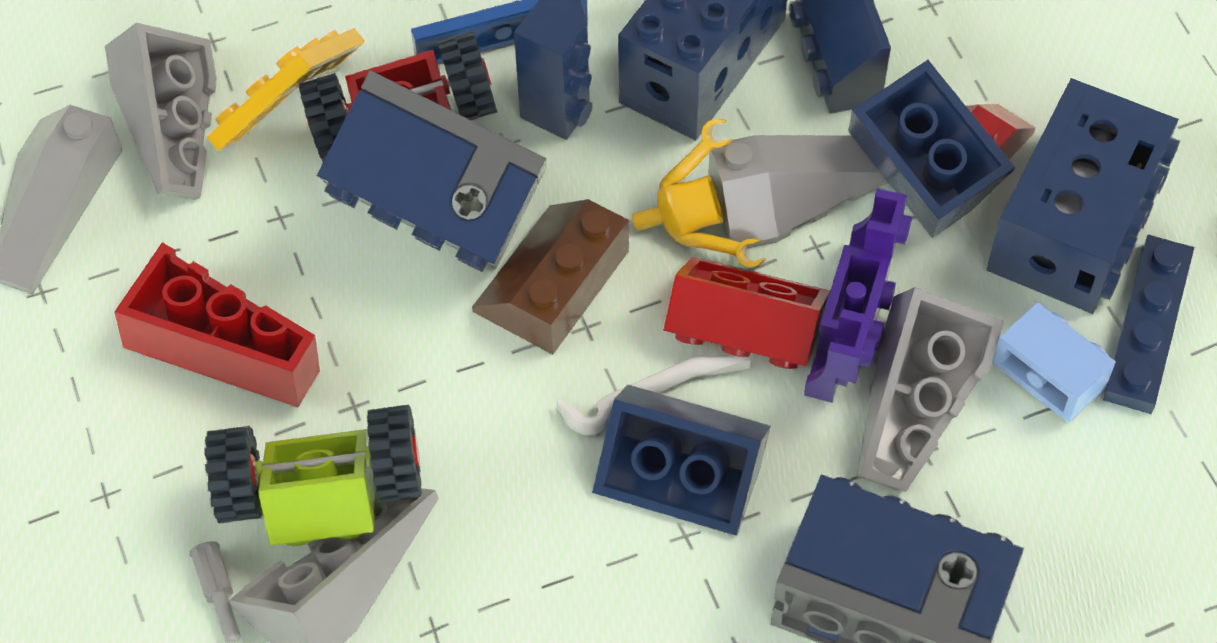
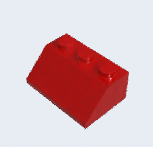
(745, 312)

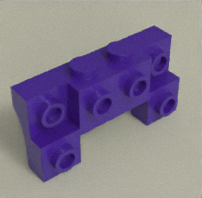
(858, 292)

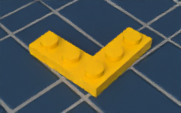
(295, 68)

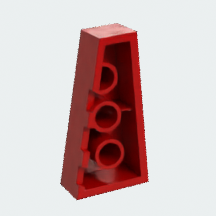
(213, 330)

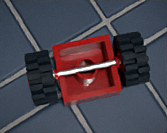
(420, 73)

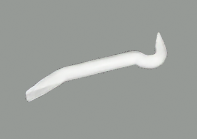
(657, 383)

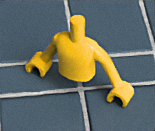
(693, 204)

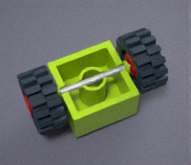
(316, 482)

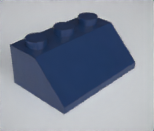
(845, 49)
(554, 66)
(929, 147)
(680, 459)

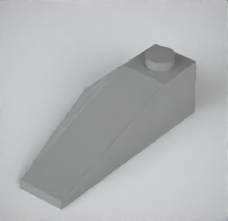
(164, 96)
(786, 180)
(51, 189)
(922, 376)
(337, 583)

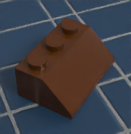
(556, 272)

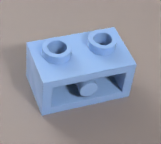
(1053, 362)

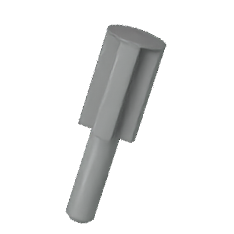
(216, 585)

